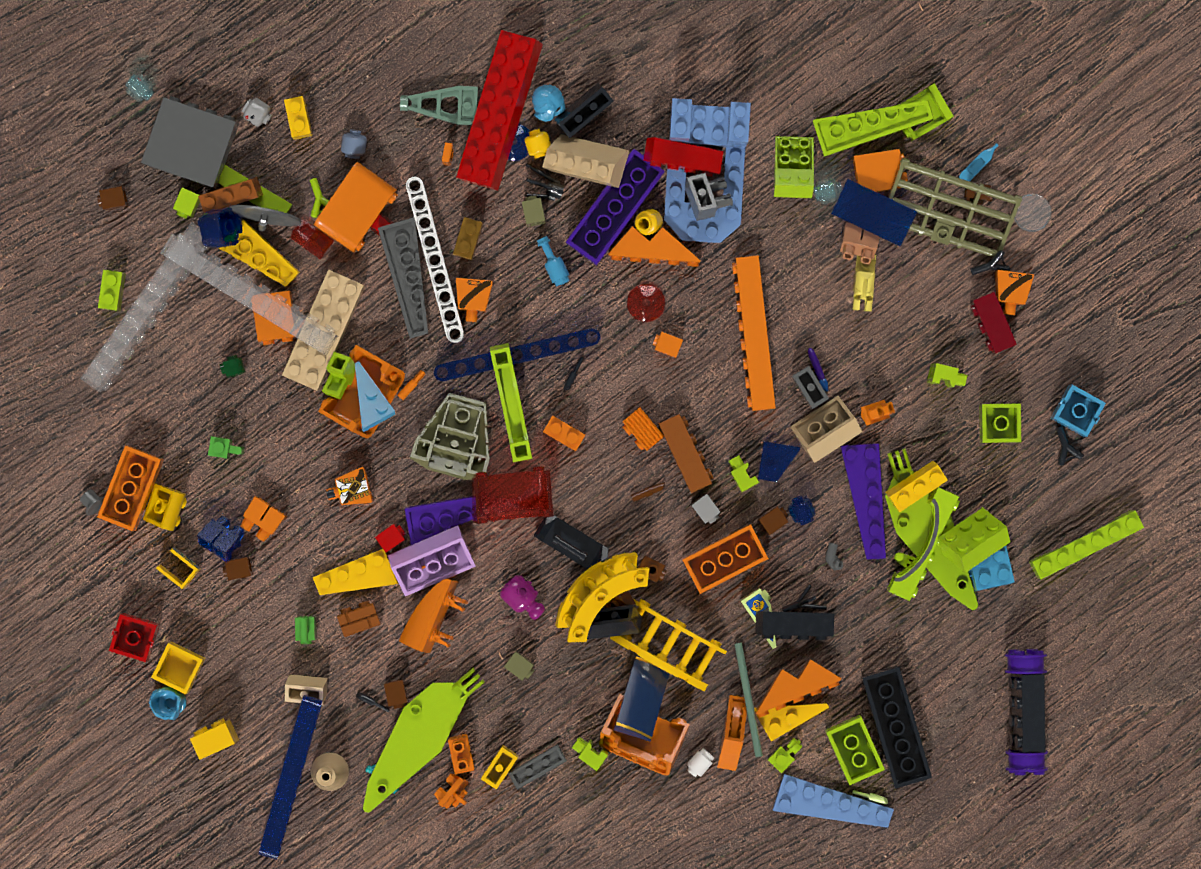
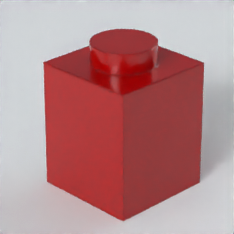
(391, 537)

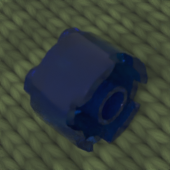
(220, 228)

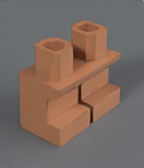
(853, 245)

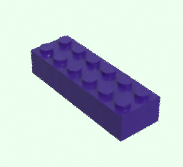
(614, 209)

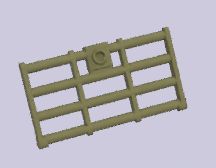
(946, 223)

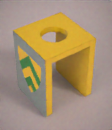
(172, 577)

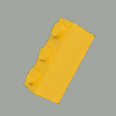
(916, 486)

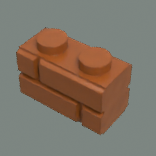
(358, 619)

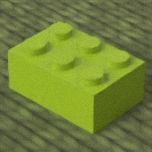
(974, 540)
(854, 750)

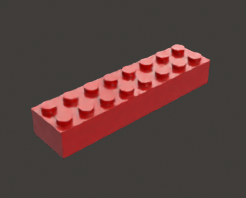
(499, 110)

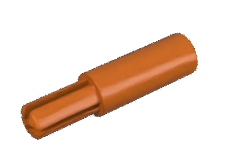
(411, 385)

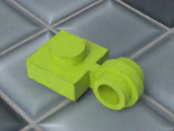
(781, 758)

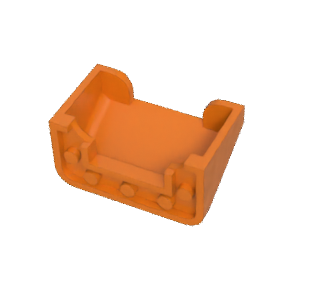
(355, 207)
(347, 410)
(656, 754)

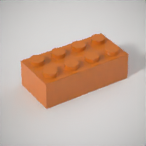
(130, 488)
(725, 558)

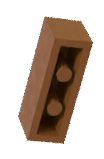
(231, 195)

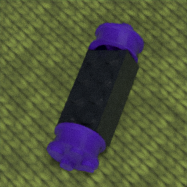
(1028, 711)

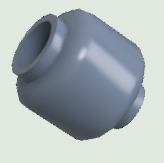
(353, 144)

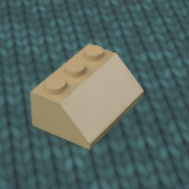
(826, 429)

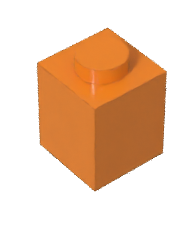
(667, 344)

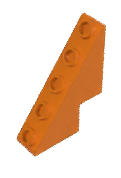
(661, 247)
(789, 688)

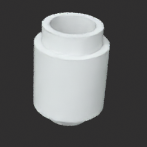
(700, 763)

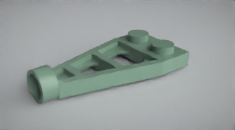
(467, 104)

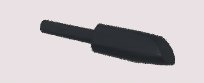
(572, 376)
(371, 701)

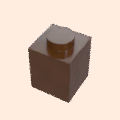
(112, 198)
(774, 519)
(237, 568)
(396, 693)

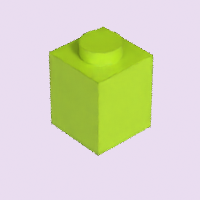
(186, 203)

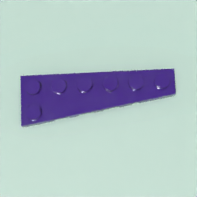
(864, 480)

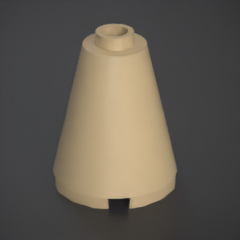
(334, 766)

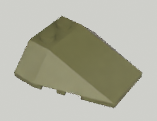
(455, 439)

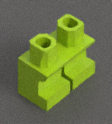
(946, 373)
(740, 475)
(589, 754)

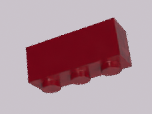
(992, 323)

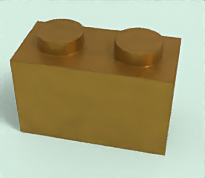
(468, 238)

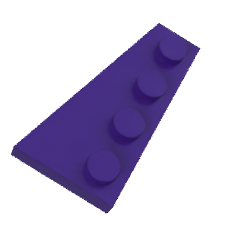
(437, 517)

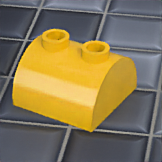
(165, 507)

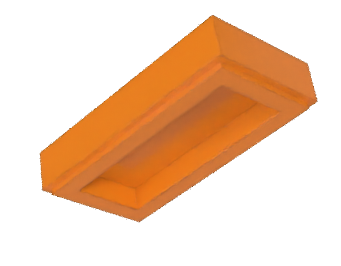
(447, 154)

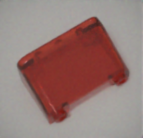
(511, 495)

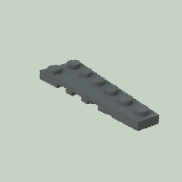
(404, 264)

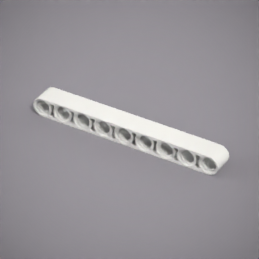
(429, 252)

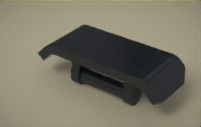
(571, 542)

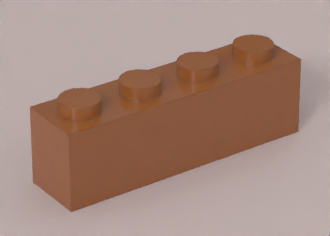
(685, 453)

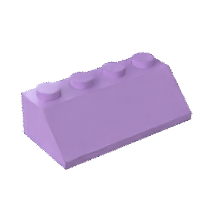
(447, 552)

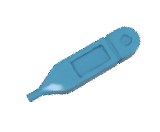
(977, 164)

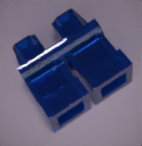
(219, 539)

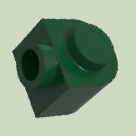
(232, 367)

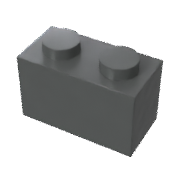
(810, 387)

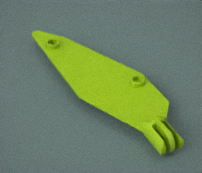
(913, 528)
(418, 736)

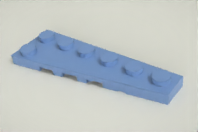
(814, 800)

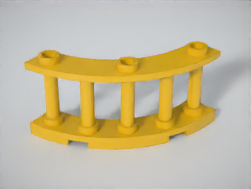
(595, 589)
(660, 660)

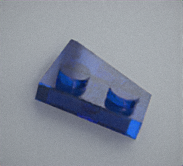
(775, 460)

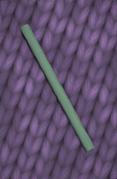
(748, 700)

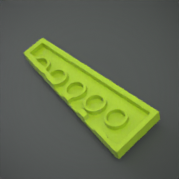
(853, 129)

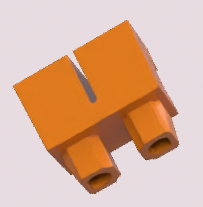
(268, 524)
(461, 754)

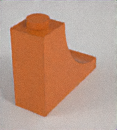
(733, 734)

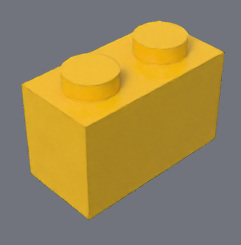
(298, 117)
(499, 767)

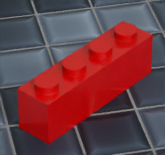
(683, 156)

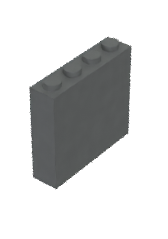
(190, 142)

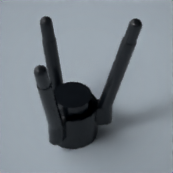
(553, 189)

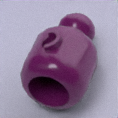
(521, 596)

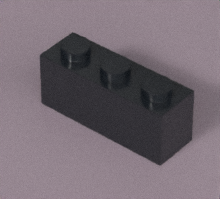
(584, 110)
(615, 622)

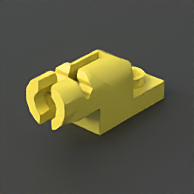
(864, 284)

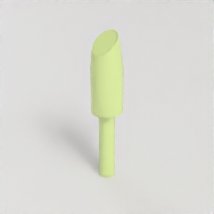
(872, 797)

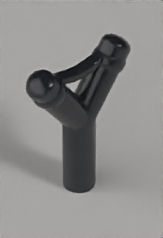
(992, 264)
(1066, 447)

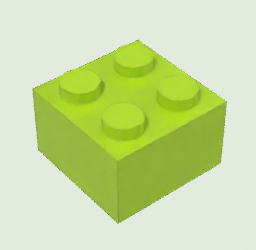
(1000, 423)

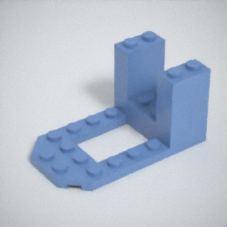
(707, 128)

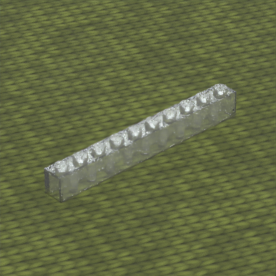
(249, 294)
(139, 318)

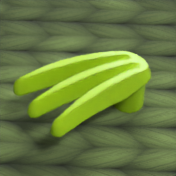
(903, 559)

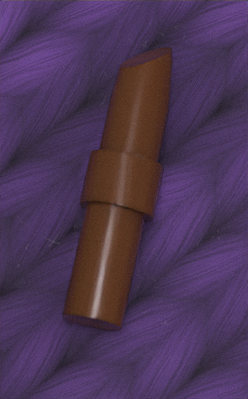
(648, 491)

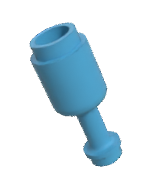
(555, 266)

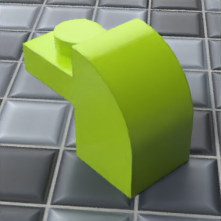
(341, 375)

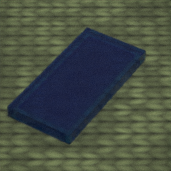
(874, 212)

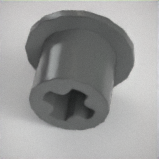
(91, 502)

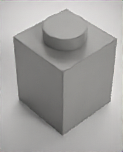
(706, 509)

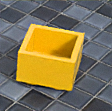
(178, 667)
(214, 739)

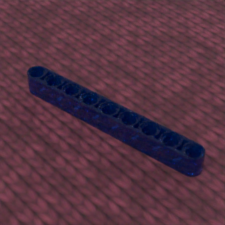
(527, 356)
(290, 777)

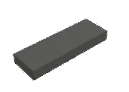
(537, 766)

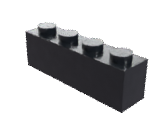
(794, 624)

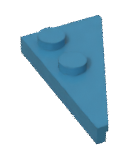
(372, 403)

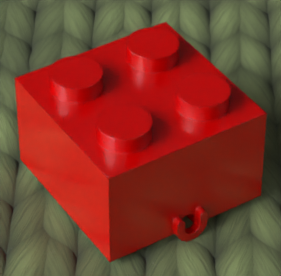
(134, 637)

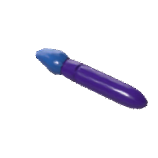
(818, 370)

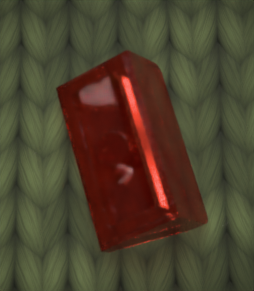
(312, 239)

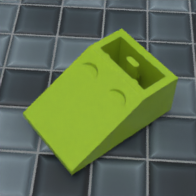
(794, 167)

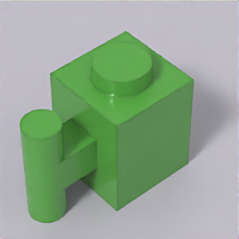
(223, 447)
(305, 629)

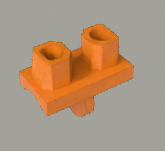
(876, 412)
(455, 794)

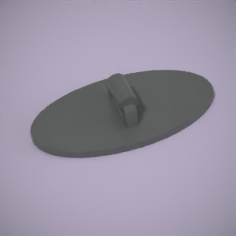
(265, 216)

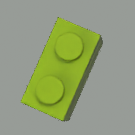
(111, 290)

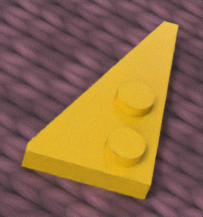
(787, 718)

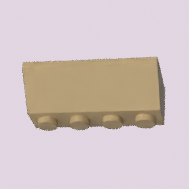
(586, 160)

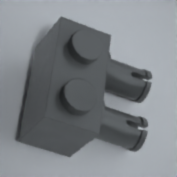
(701, 197)

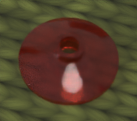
(646, 313)

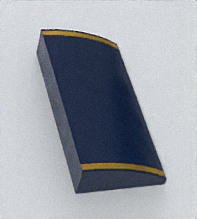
(641, 699)

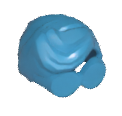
(546, 101)
(167, 703)

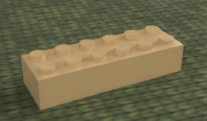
(334, 307)

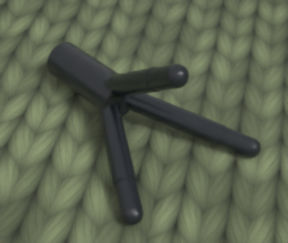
(800, 603)

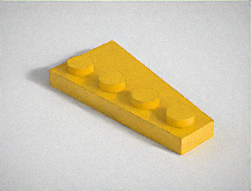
(262, 256)
(362, 573)

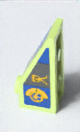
(758, 601)

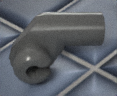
(831, 557)

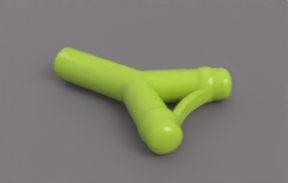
(319, 199)

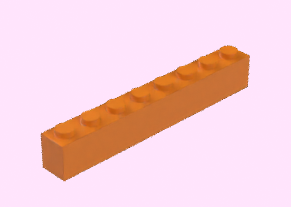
(754, 333)

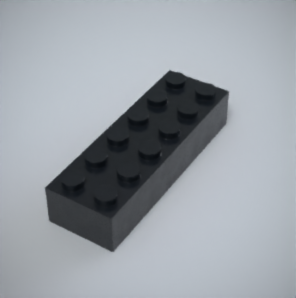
(896, 727)

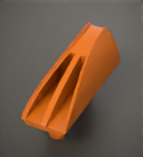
(428, 616)

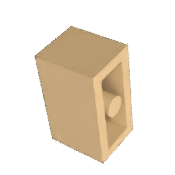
(299, 685)

